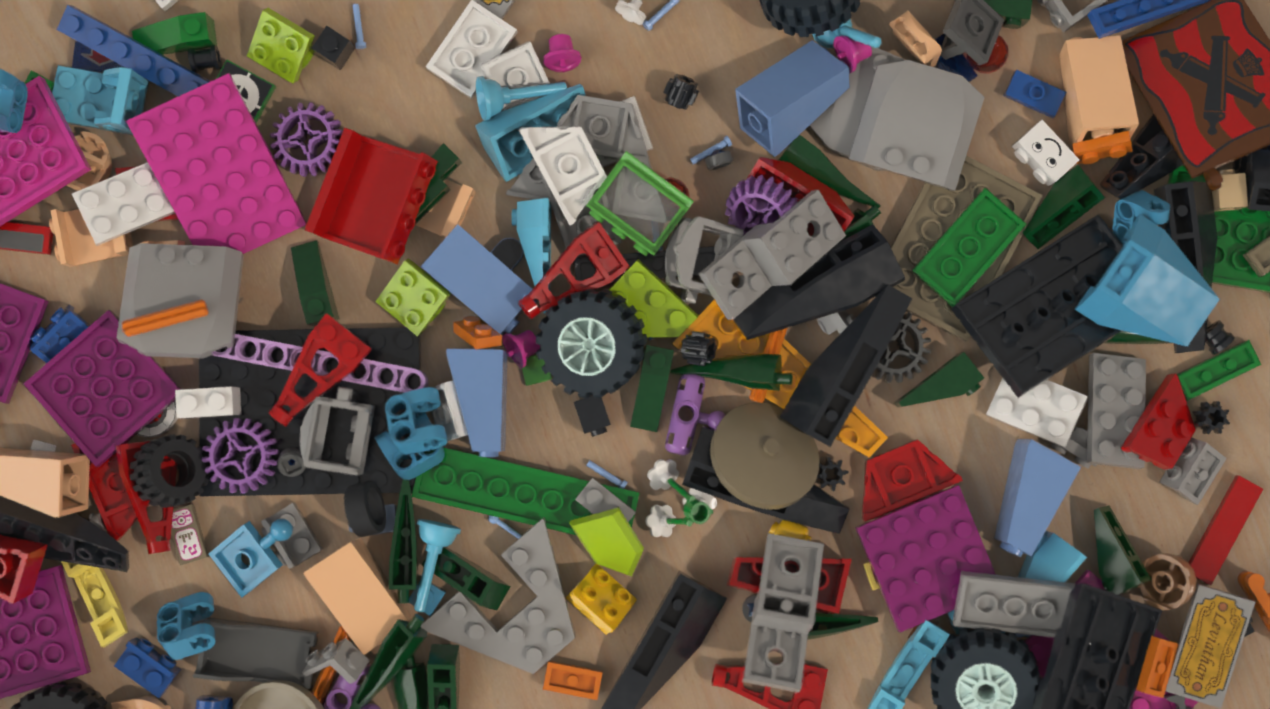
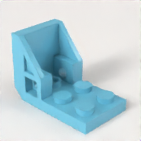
(100, 98)

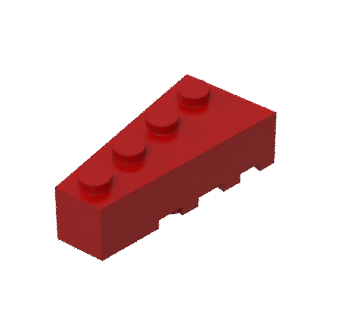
(19, 567)
(747, 571)

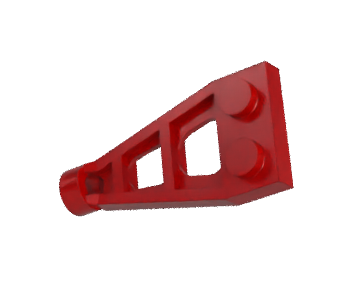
(601, 253)
(339, 342)
(150, 529)
(808, 698)

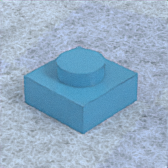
(434, 598)

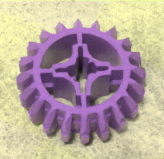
(284, 141)
(757, 196)
(218, 464)

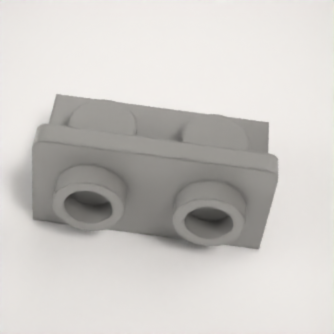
(1194, 470)
(302, 542)

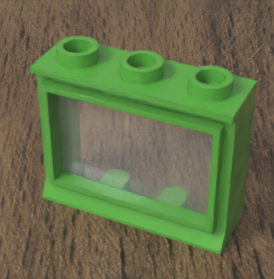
(639, 204)

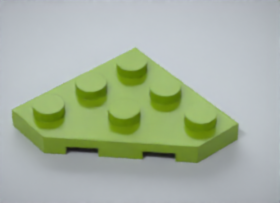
(656, 303)

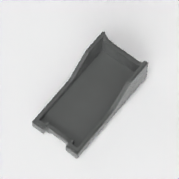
(256, 653)

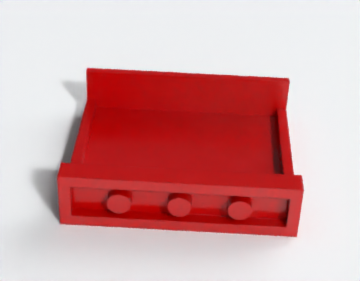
(371, 196)

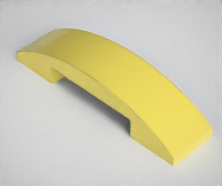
(100, 600)

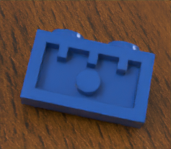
(62, 330)
(147, 666)

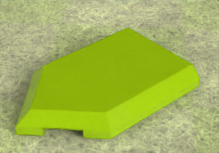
(609, 540)

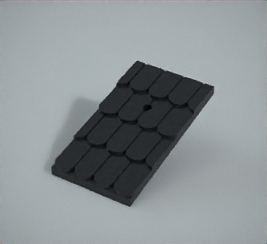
(1029, 313)
(1097, 651)

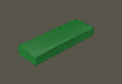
(1218, 369)

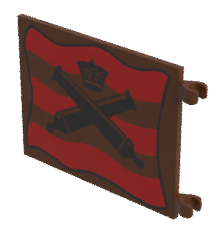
(1206, 83)

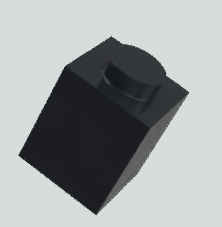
(333, 48)
(592, 415)

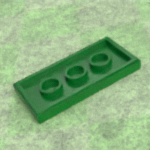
(969, 247)

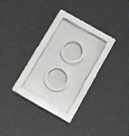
(471, 41)
(122, 203)
(1045, 411)

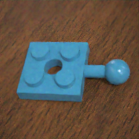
(262, 559)

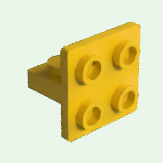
(601, 599)

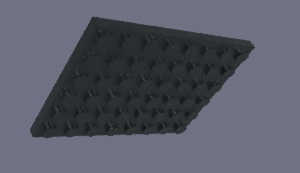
(262, 388)

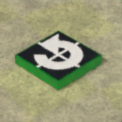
(253, 88)

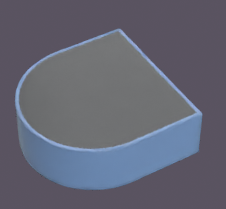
(509, 252)

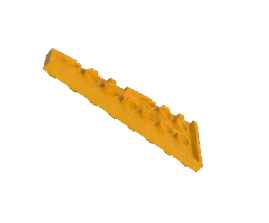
(857, 430)

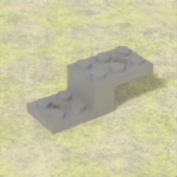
(772, 254)
(783, 612)

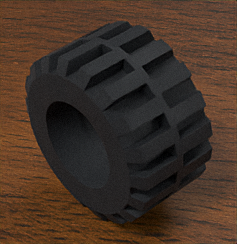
(149, 477)

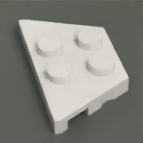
(566, 165)

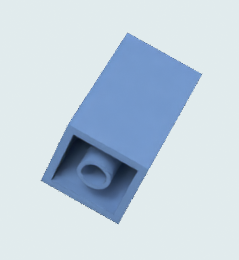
(790, 96)
(478, 280)
(482, 395)
(1032, 495)

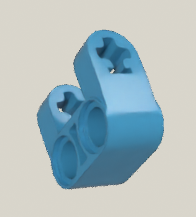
(12, 102)
(1138, 203)
(422, 438)
(420, 461)
(176, 629)

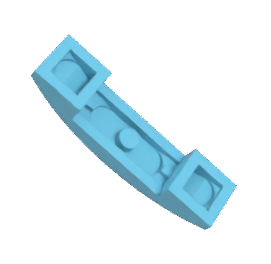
(908, 666)

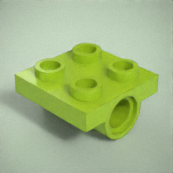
(281, 45)
(413, 297)

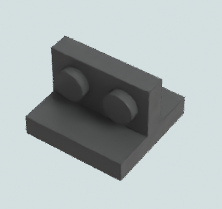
(971, 29)

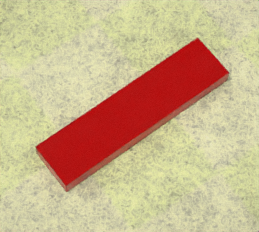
(1224, 529)

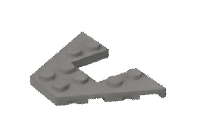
(610, 131)
(535, 631)

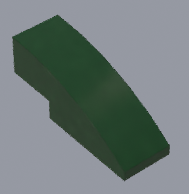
(437, 189)

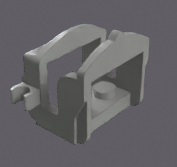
(683, 251)
(314, 431)

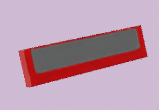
(26, 238)

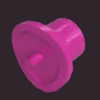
(851, 51)
(561, 54)
(520, 346)

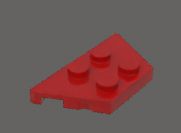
(1162, 427)
(902, 478)
(111, 496)

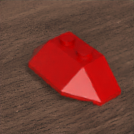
(801, 185)

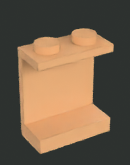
(449, 210)
(76, 243)

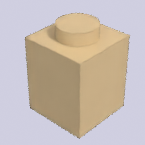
(1232, 193)

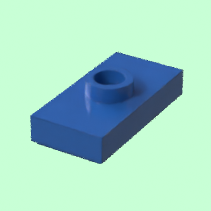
(1034, 94)

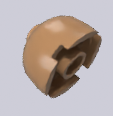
(1171, 582)

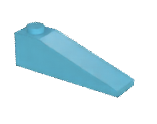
(502, 135)
(534, 232)
(1052, 560)

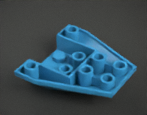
(1150, 289)

